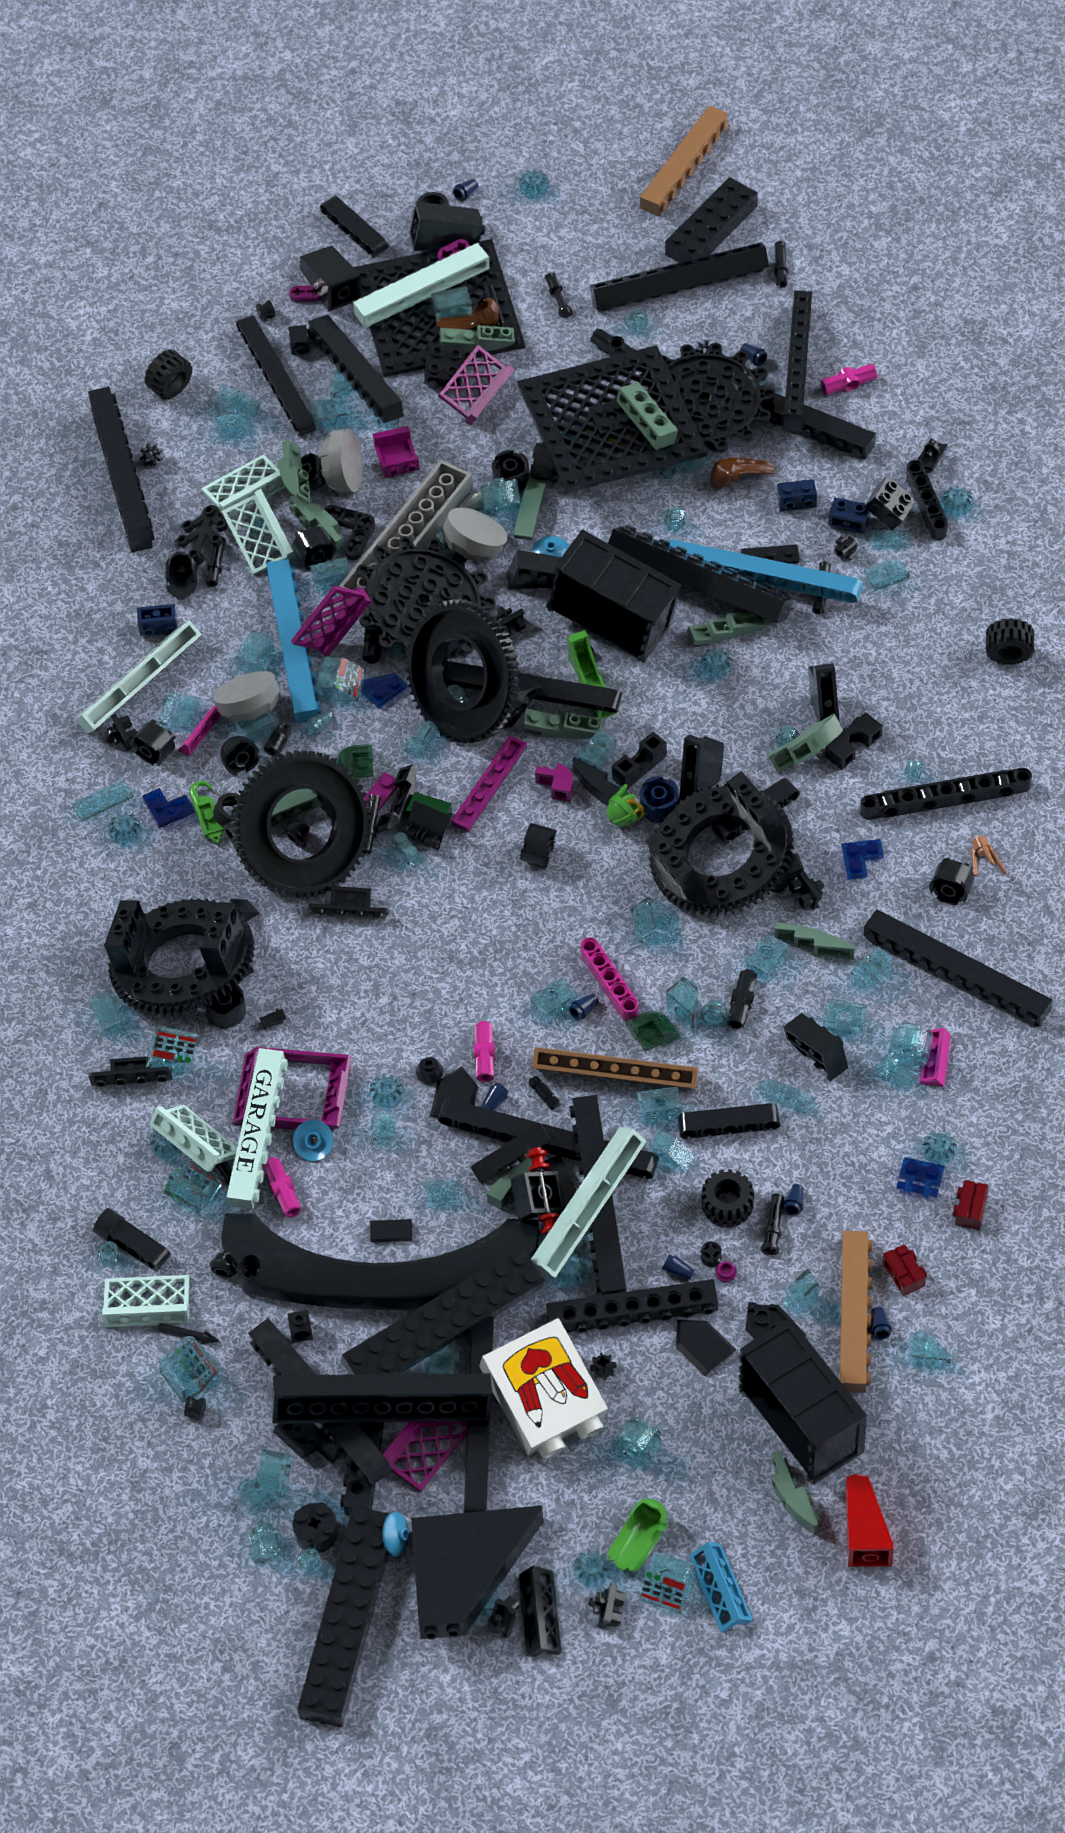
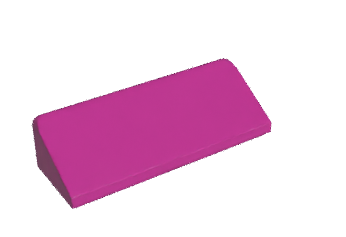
(200, 731)
(935, 1069)

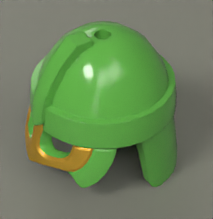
(624, 809)

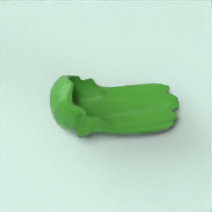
(639, 1535)

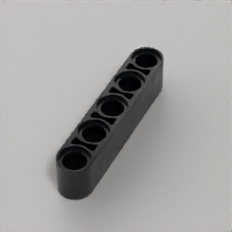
(354, 226)
(926, 500)
(781, 791)
(726, 1120)

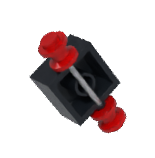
(538, 1192)

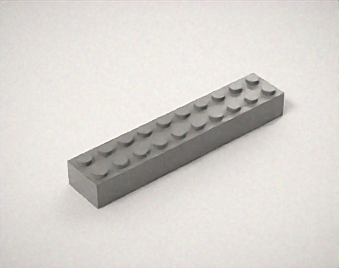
(420, 516)

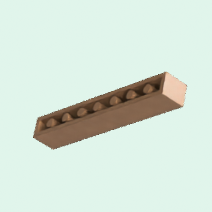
(684, 160)
(615, 1067)
(854, 1308)

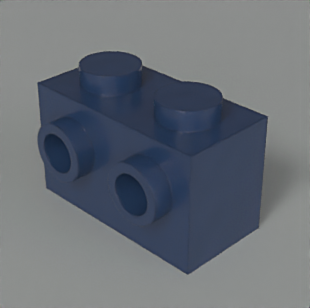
(796, 495)
(848, 515)
(157, 619)

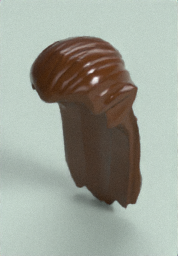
(483, 315)
(731, 469)

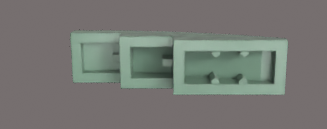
(530, 509)
(722, 629)
(821, 942)

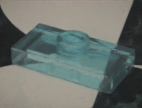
(889, 539)

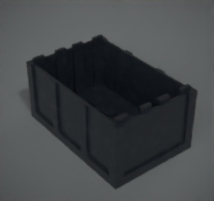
(613, 595)
(802, 1400)

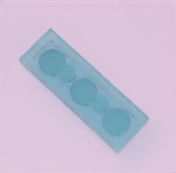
(102, 800)

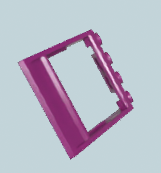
(335, 1093)

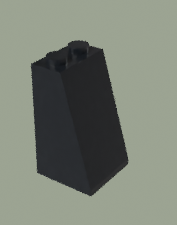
(443, 224)
(332, 277)

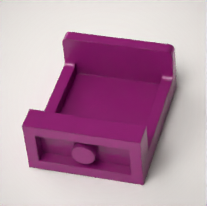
(395, 452)

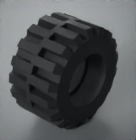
(168, 374)
(1010, 641)
(727, 1212)

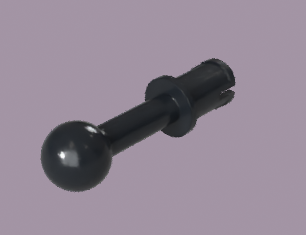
(555, 288)

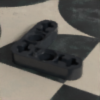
(357, 526)

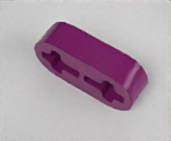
(452, 248)
(305, 294)

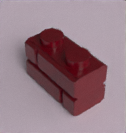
(971, 1204)
(904, 1270)

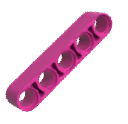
(608, 971)

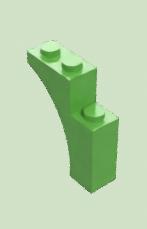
(584, 664)

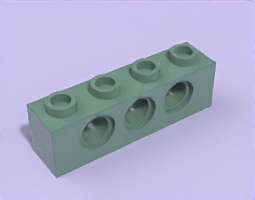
(647, 415)

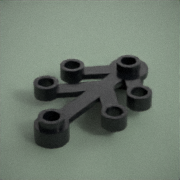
(208, 515)

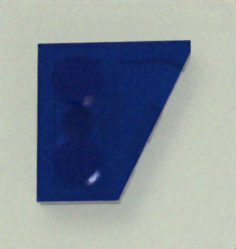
(383, 688)

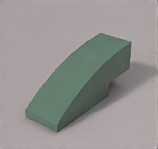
(502, 1189)

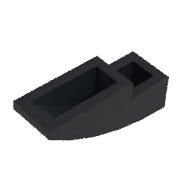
(594, 781)

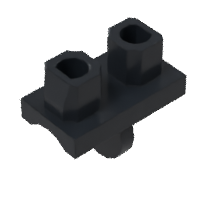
(932, 454)
(515, 618)
(120, 725)
(809, 889)
(605, 1606)
(503, 1616)

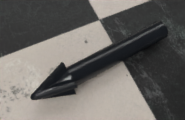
(206, 1337)

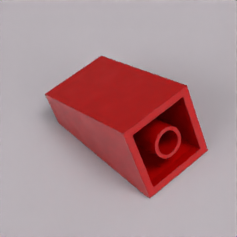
(866, 1529)

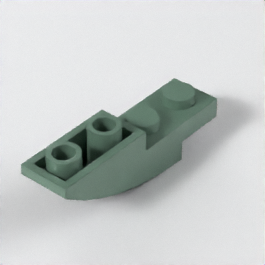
(485, 336)
(291, 471)
(312, 516)
(562, 726)
(806, 745)
(791, 1497)

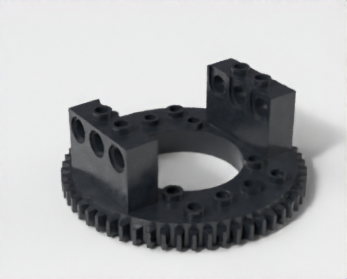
(504, 692)
(340, 800)
(733, 802)
(137, 935)

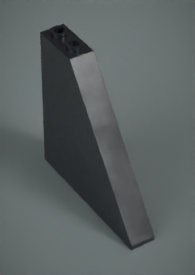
(463, 1561)

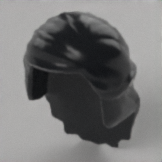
(181, 575)

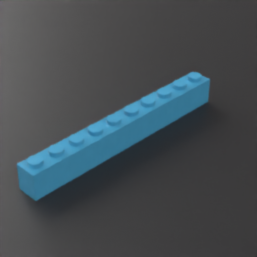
(295, 657)

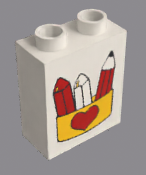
(545, 1389)

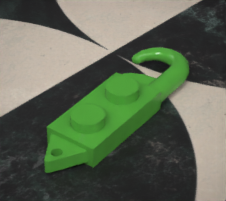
(204, 809)

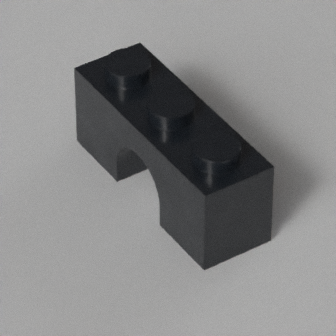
(863, 729)
(650, 753)

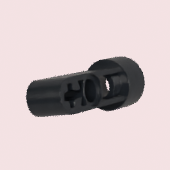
(139, 1245)

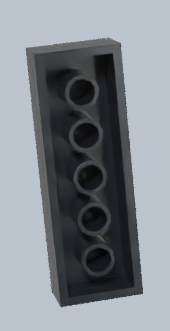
(712, 222)

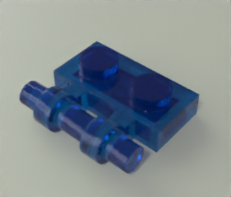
(920, 1172)

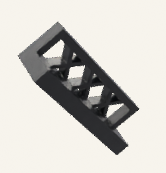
(535, 1609)

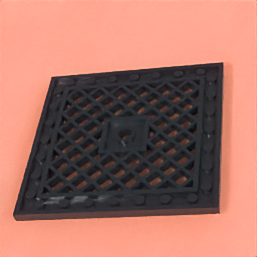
(401, 267)
(576, 476)

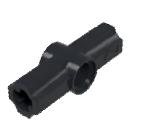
(612, 344)
(372, 648)
(742, 998)

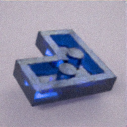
(167, 812)
(857, 853)

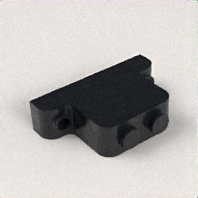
(823, 690)
(700, 764)

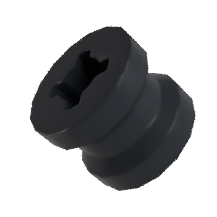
(265, 310)
(711, 1248)
(195, 1407)

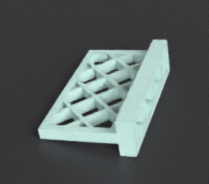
(268, 485)
(269, 521)
(183, 1136)
(146, 1313)

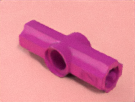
(848, 379)
(484, 1051)
(282, 1187)

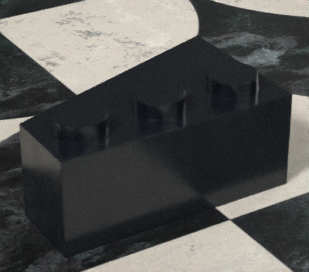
(532, 570)
(817, 1043)

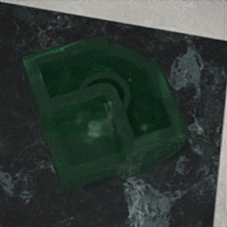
(358, 759)
(652, 1029)

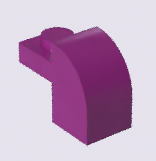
(559, 779)

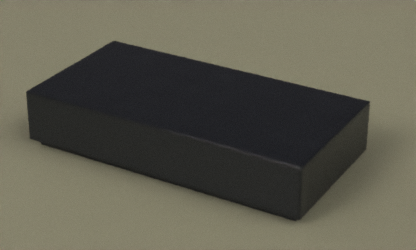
(391, 1230)

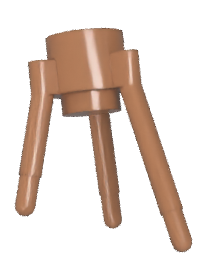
(983, 848)

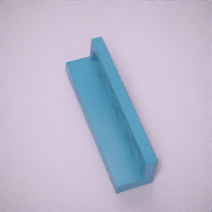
(724, 1582)

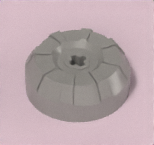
(342, 461)
(473, 534)
(247, 696)

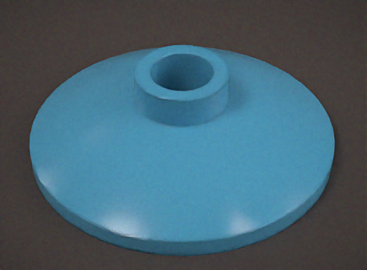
(559, 546)
(303, 1140)
(395, 1534)

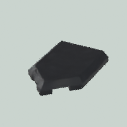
(454, 1086)
(764, 1318)
(702, 1344)

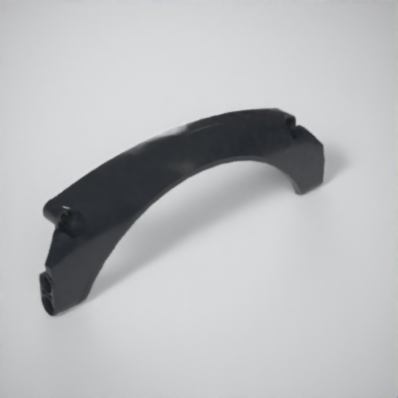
(295, 1275)

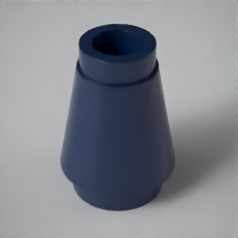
(465, 189)
(756, 355)
(582, 1007)
(495, 1096)
(794, 1200)
(678, 1268)
(879, 1324)

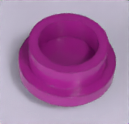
(726, 1271)

